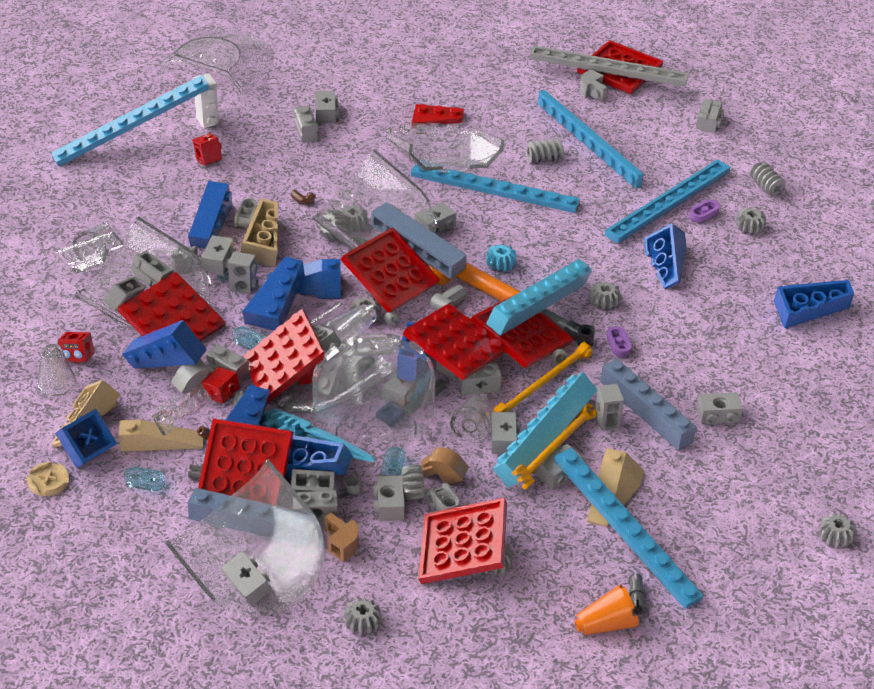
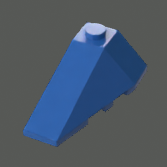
(667, 253)
(321, 279)

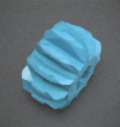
(501, 257)

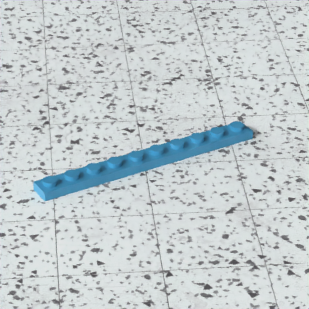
(130, 120)
(590, 139)
(500, 188)
(667, 201)
(629, 528)

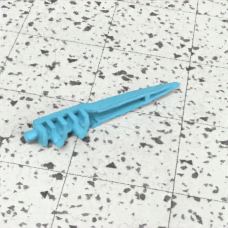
(285, 421)

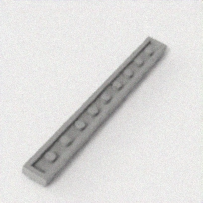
(611, 66)

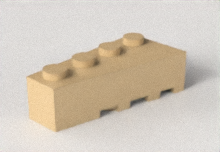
(262, 233)

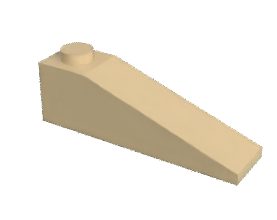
(94, 396)
(145, 436)
(621, 477)

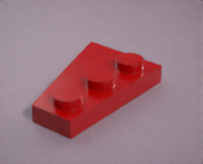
(437, 114)

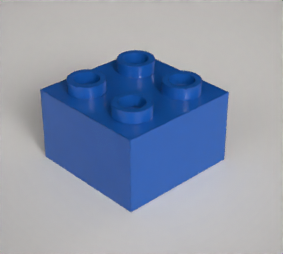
(86, 438)

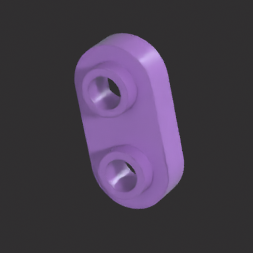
(704, 210)
(619, 341)

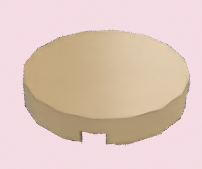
(48, 479)

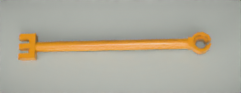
(582, 351)
(525, 473)

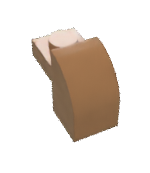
(446, 464)
(343, 538)

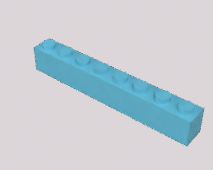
(538, 296)
(546, 427)

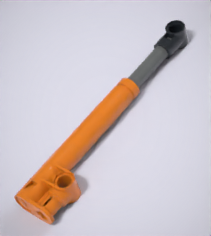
(502, 291)

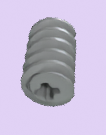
(545, 149)
(767, 178)

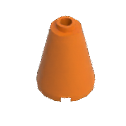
(608, 613)

